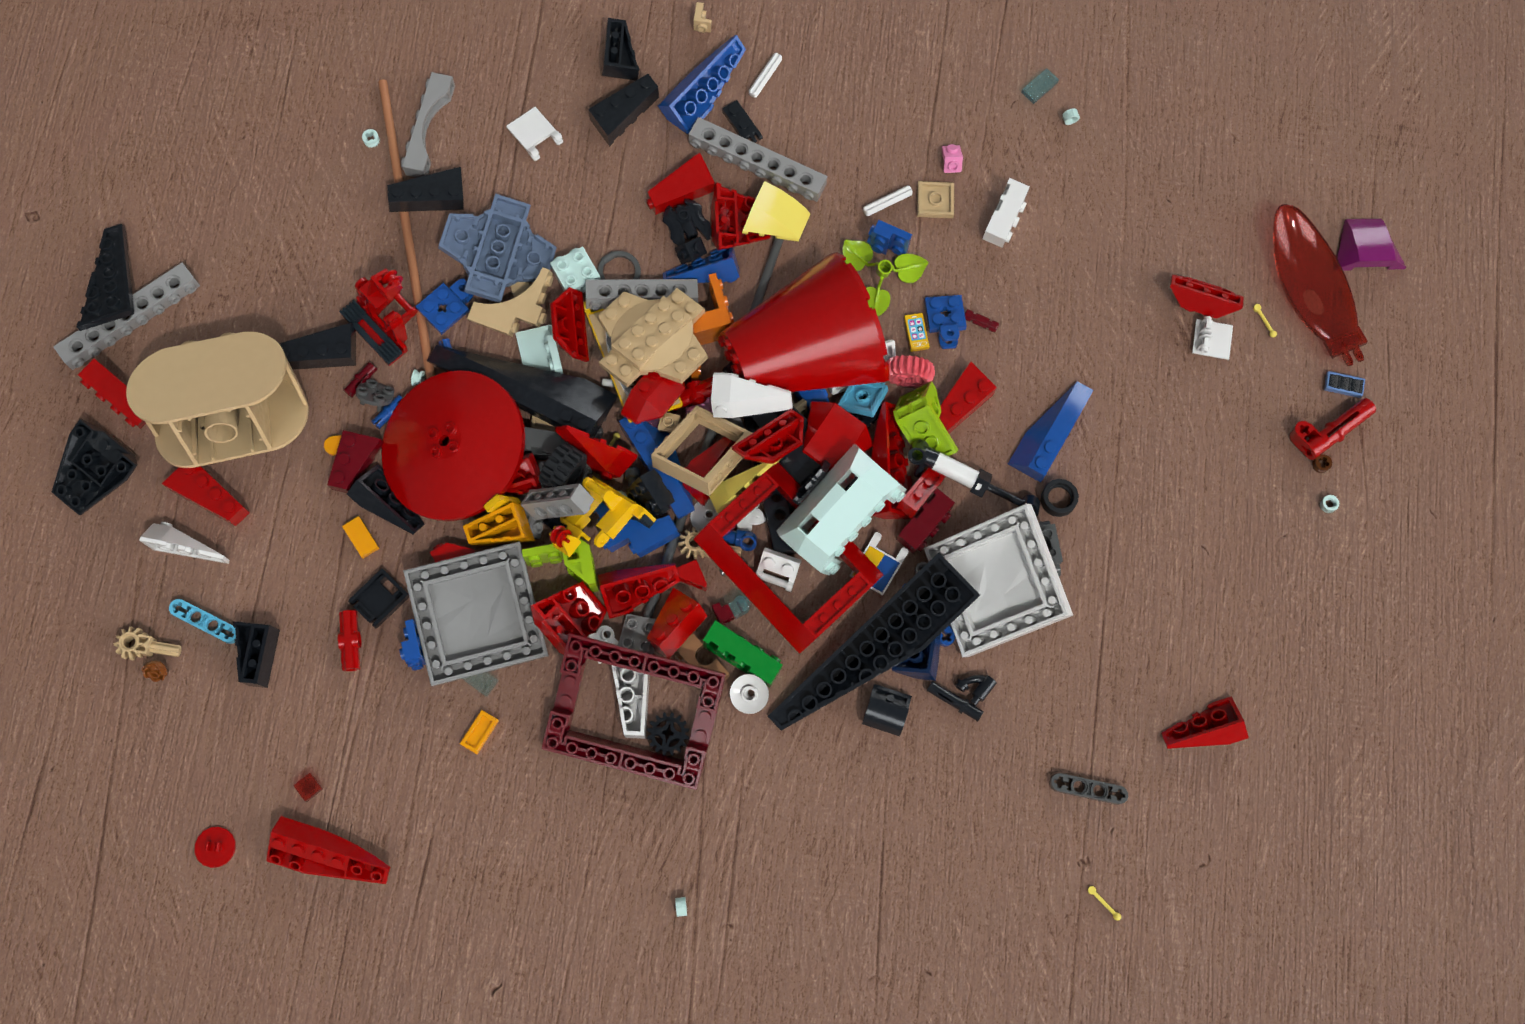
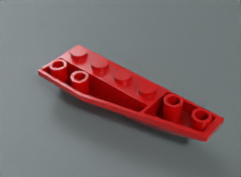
(322, 853)

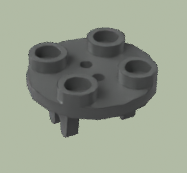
(374, 394)

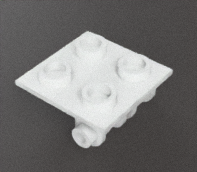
(1212, 338)

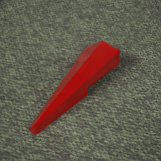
(527, 476)

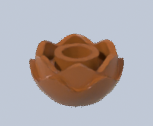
(155, 671)

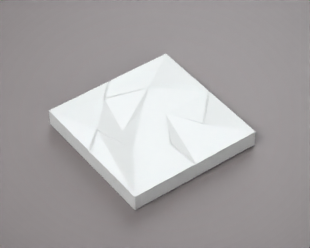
(1013, 575)

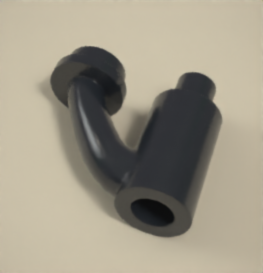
(984, 687)

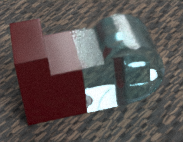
(731, 611)

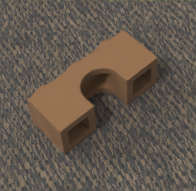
(689, 650)

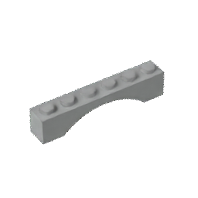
(438, 93)

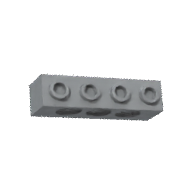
(557, 501)

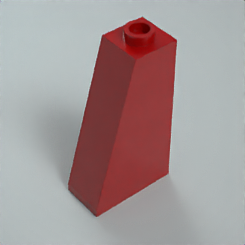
(687, 182)

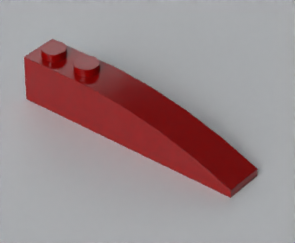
(889, 455)

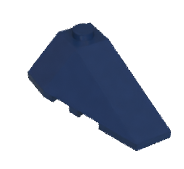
(923, 664)

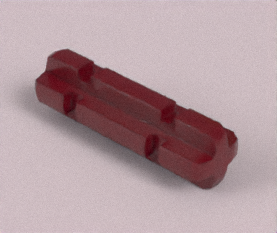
(981, 321)

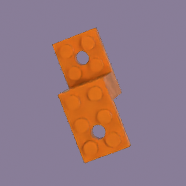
(712, 322)

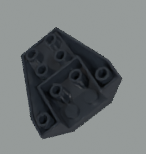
(91, 467)

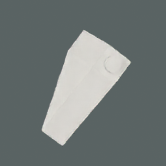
(167, 539)

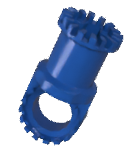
(737, 537)

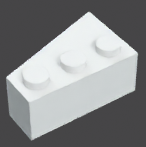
(1006, 213)

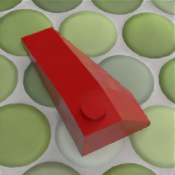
(601, 458)

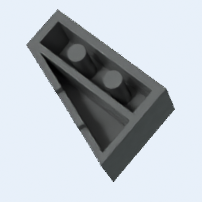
(541, 442)

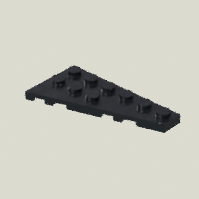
(110, 285)

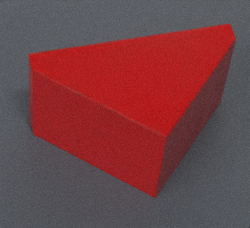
(692, 575)

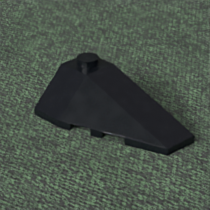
(375, 496)

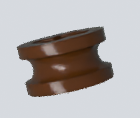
(1317, 465)

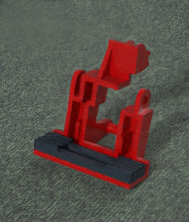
(383, 336)

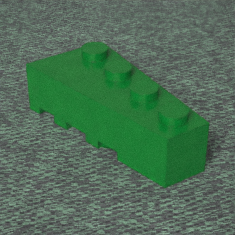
(741, 653)

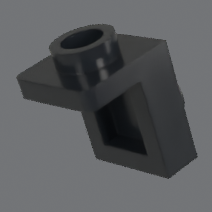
(690, 250)

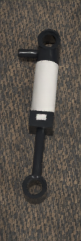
(976, 480)

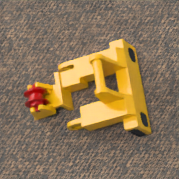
(620, 512)

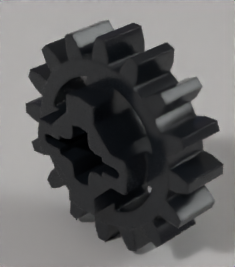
(678, 736)

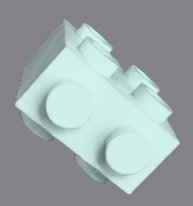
(574, 269)

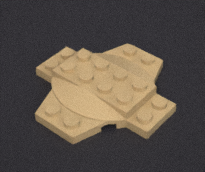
(652, 337)

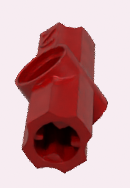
(696, 392)
(349, 640)

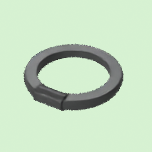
(614, 254)

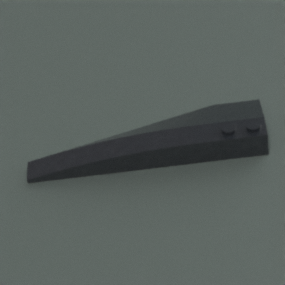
(540, 392)

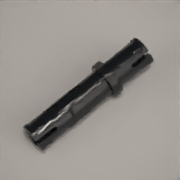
(955, 701)

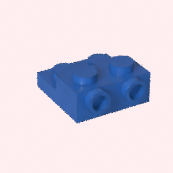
(886, 237)
(411, 649)

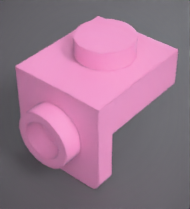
(952, 158)

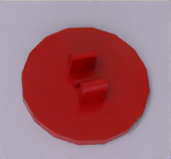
(215, 847)

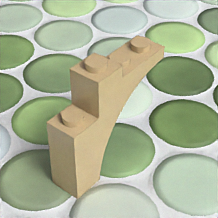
(526, 307)

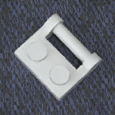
(779, 564)

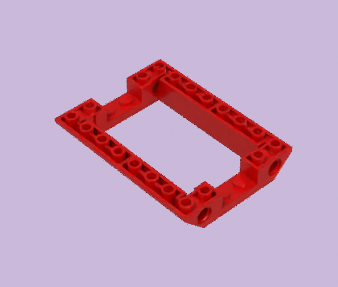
(772, 608)

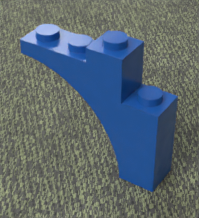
(642, 538)

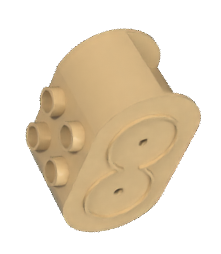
(229, 385)

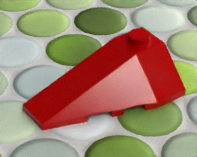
(704, 463)
(633, 586)
(1214, 726)

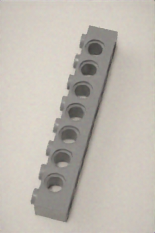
(703, 129)
(147, 296)

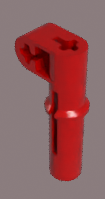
(1319, 441)

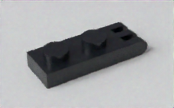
(741, 121)

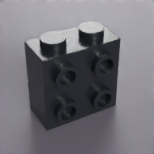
(651, 494)

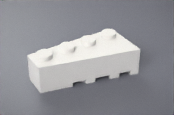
(632, 697)

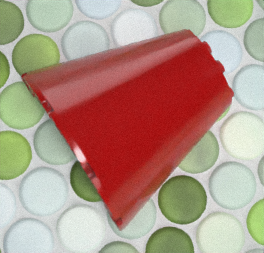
(811, 333)

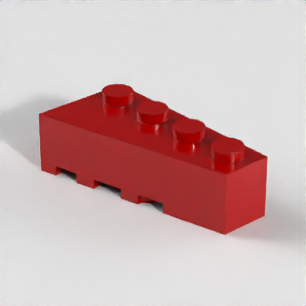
(109, 389)
(966, 397)
(203, 490)

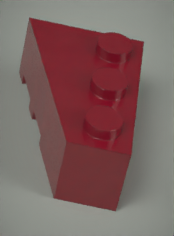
(926, 522)

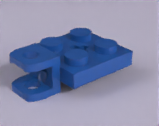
(455, 302)
(949, 326)

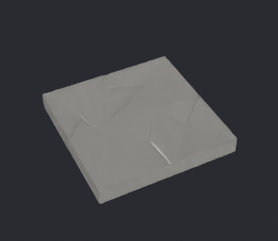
(475, 613)

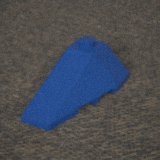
(721, 262)

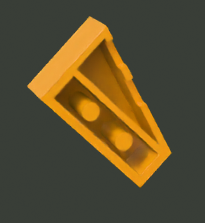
(500, 527)

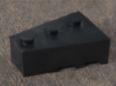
(618, 52)
(256, 652)

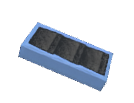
(1344, 384)

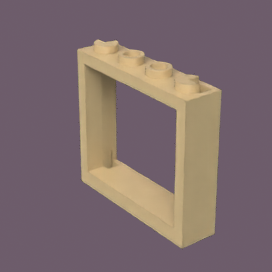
(681, 432)

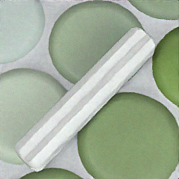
(765, 75)
(887, 200)

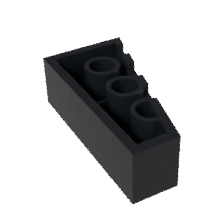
(623, 108)
(428, 193)
(323, 349)

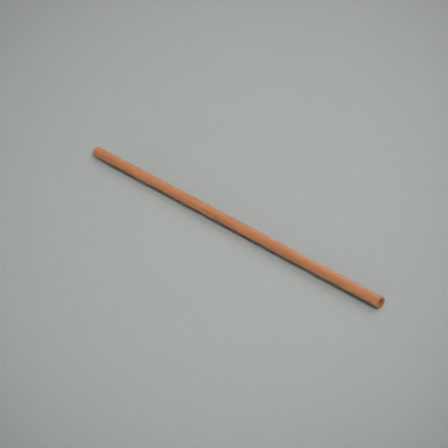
(406, 228)

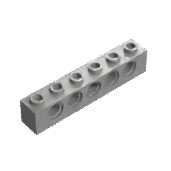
(648, 287)

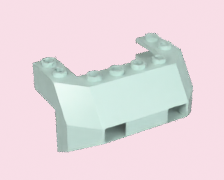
(839, 511)

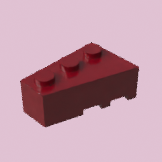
(352, 459)

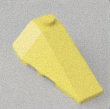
(734, 486)

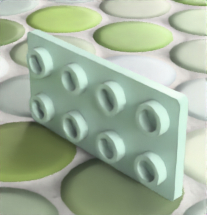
(539, 349)

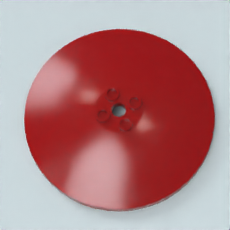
(481, 452)

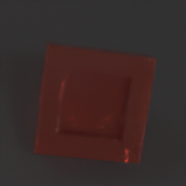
(308, 787)

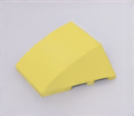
(776, 214)

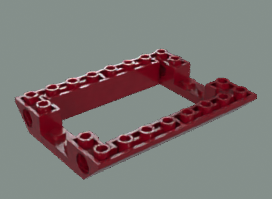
(623, 757)

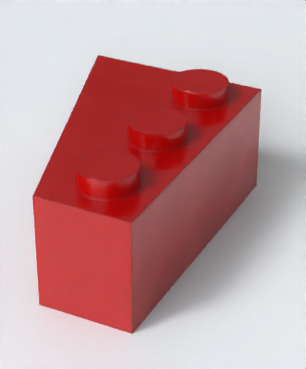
(675, 623)

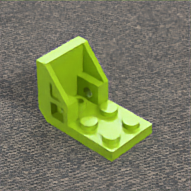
(918, 418)
(580, 568)

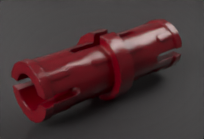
(358, 379)

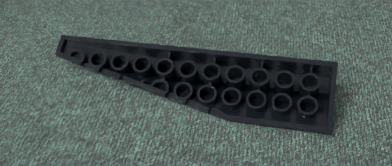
(889, 637)

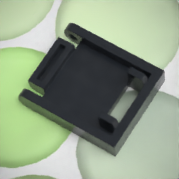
(376, 601)

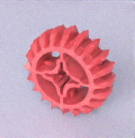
(910, 371)

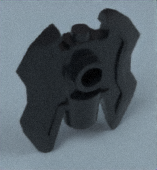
(686, 220)

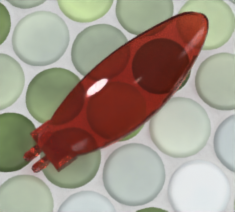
(1316, 283)

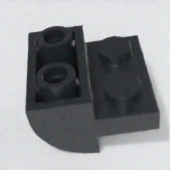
(887, 710)

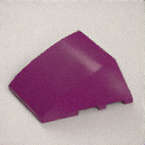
(1367, 245)

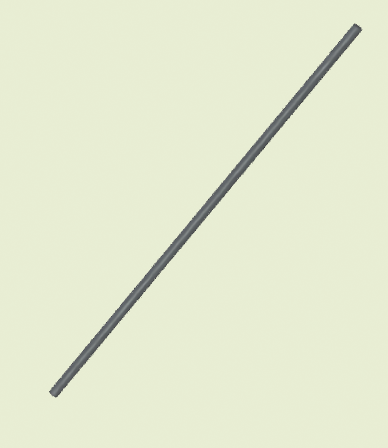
(710, 435)

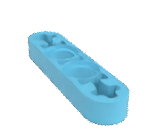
(203, 623)

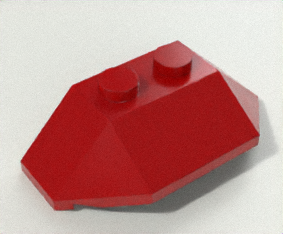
(1204, 297)
(570, 324)
(651, 398)
(773, 440)

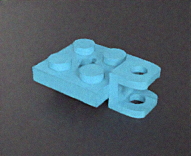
(868, 407)

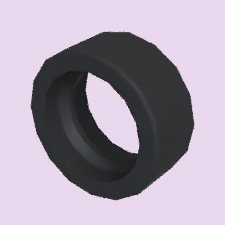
(1066, 485)

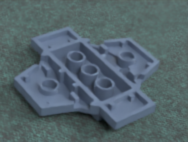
(496, 247)

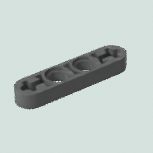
(1088, 788)

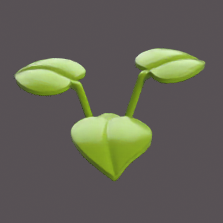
(909, 269)

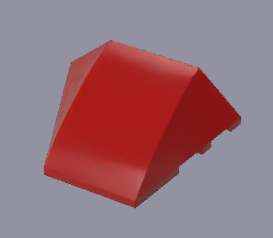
(729, 217)
(832, 433)
(566, 612)

